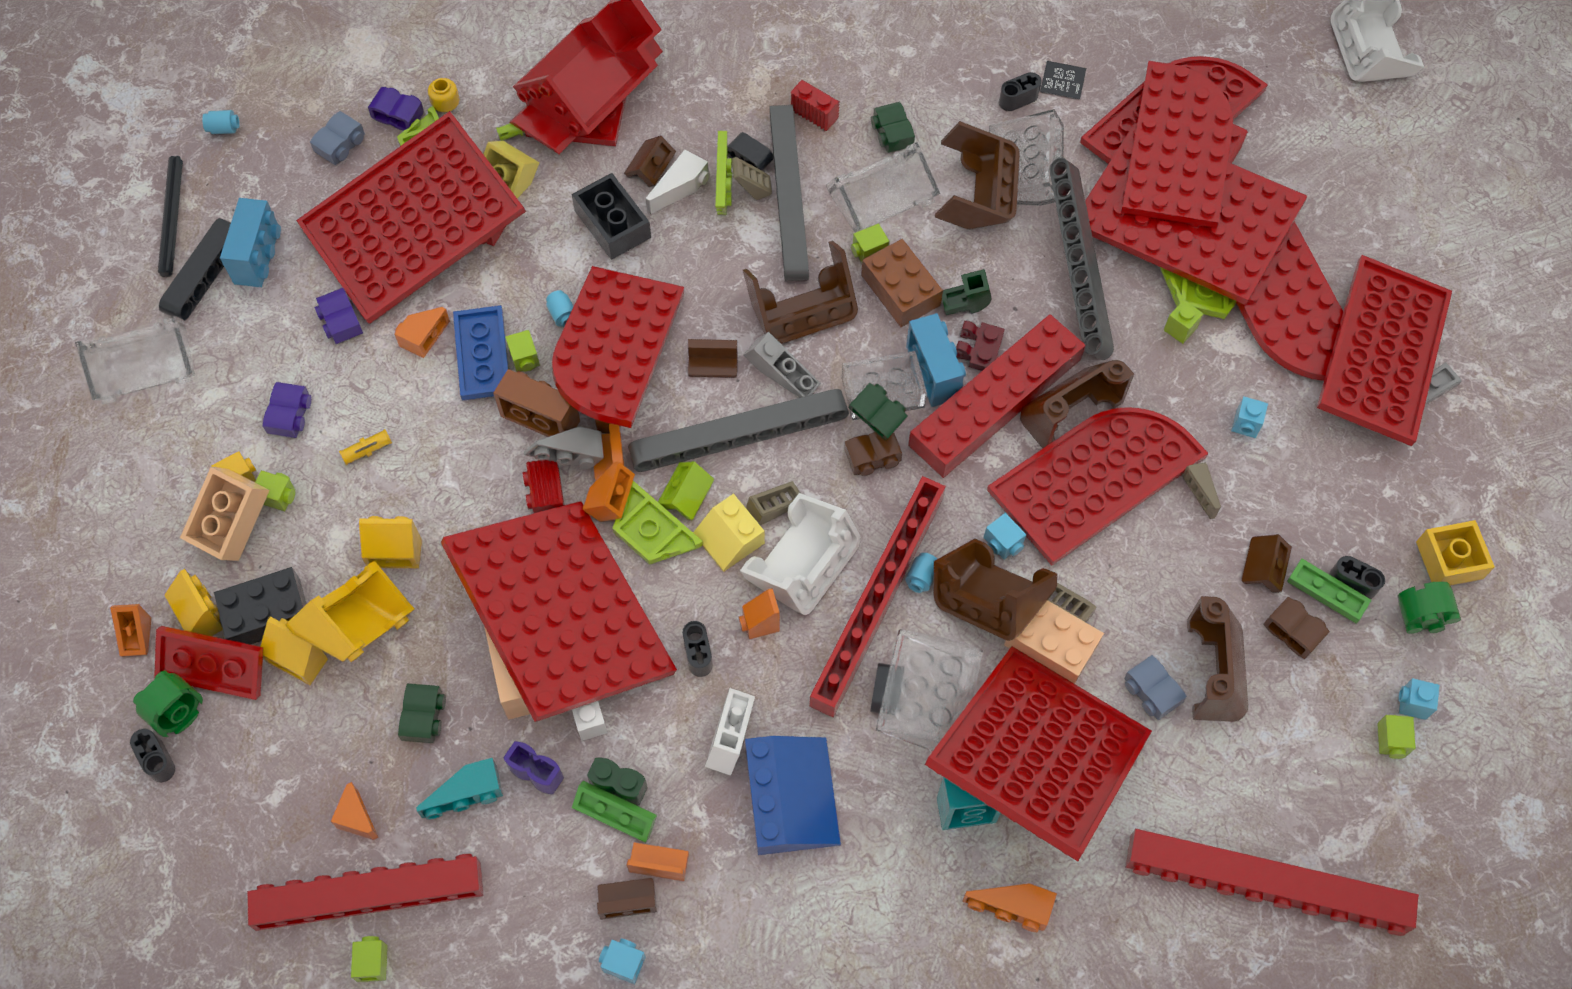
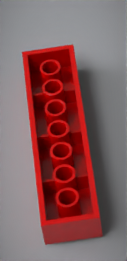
(996, 395)

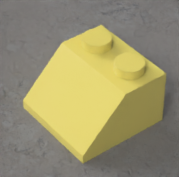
(512, 165)
(730, 533)

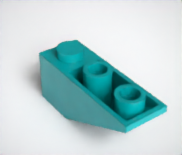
(470, 785)

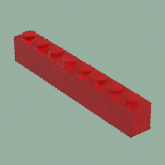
(364, 893)

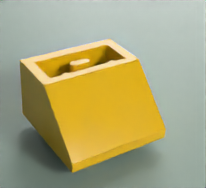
(390, 542)
(193, 605)
(290, 652)

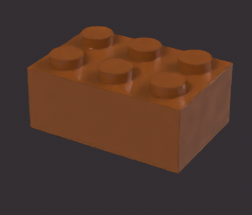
(901, 282)
(534, 404)

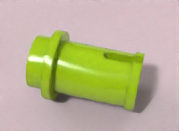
(508, 131)

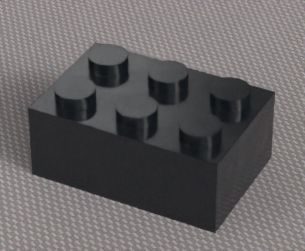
(611, 216)
(250, 604)

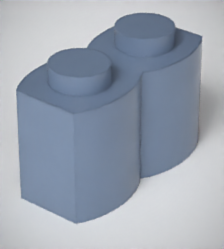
(337, 138)
(1154, 687)

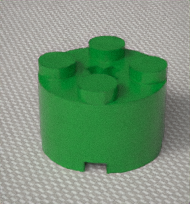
(1428, 607)
(168, 704)

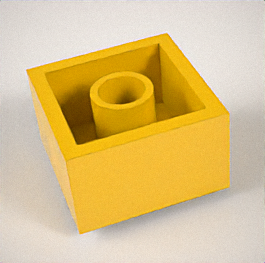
(1455, 553)

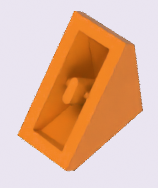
(131, 629)
(352, 814)

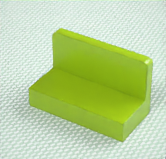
(686, 489)

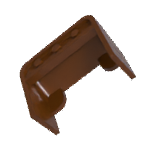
(996, 180)
(811, 311)

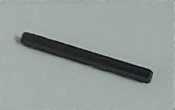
(170, 216)

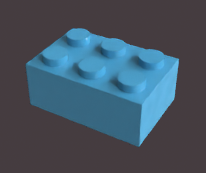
(250, 242)
(936, 358)

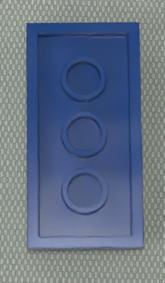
(480, 350)

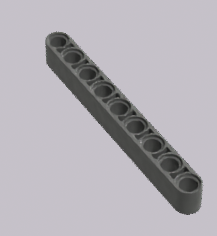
(789, 193)
(1087, 265)
(738, 430)

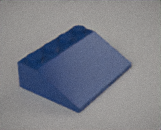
(791, 793)

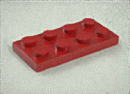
(210, 662)

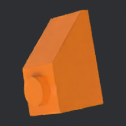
(421, 330)
(609, 493)
(760, 615)

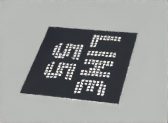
(1063, 80)

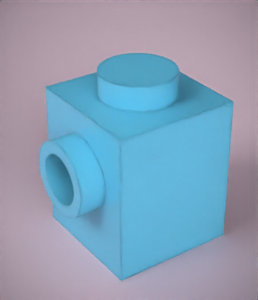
(1249, 417)
(1005, 537)
(1418, 699)
(622, 960)

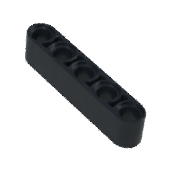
(196, 274)

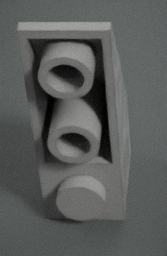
(781, 366)
(573, 447)

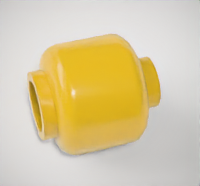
(443, 94)

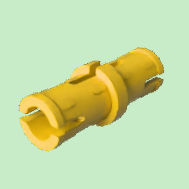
(381, 439)

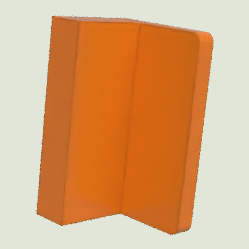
(611, 450)
(658, 861)

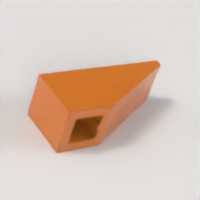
(1020, 903)

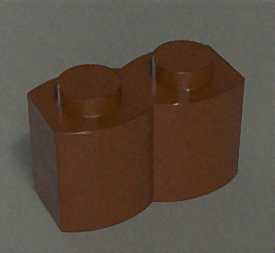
(872, 452)
(1296, 627)

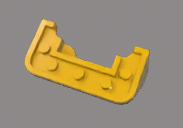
(352, 614)

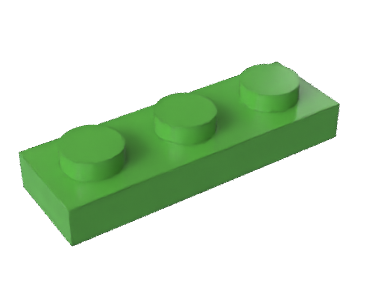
(1329, 591)
(614, 811)

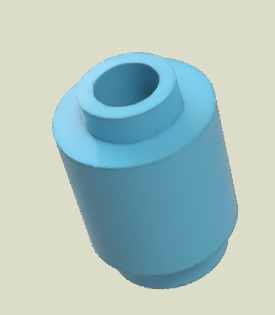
(220, 122)
(559, 307)
(921, 573)

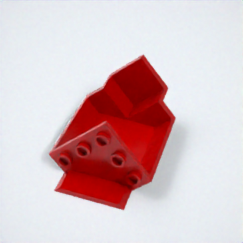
(588, 74)

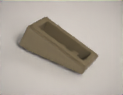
(751, 179)
(1201, 484)
(761, 511)
(1078, 601)

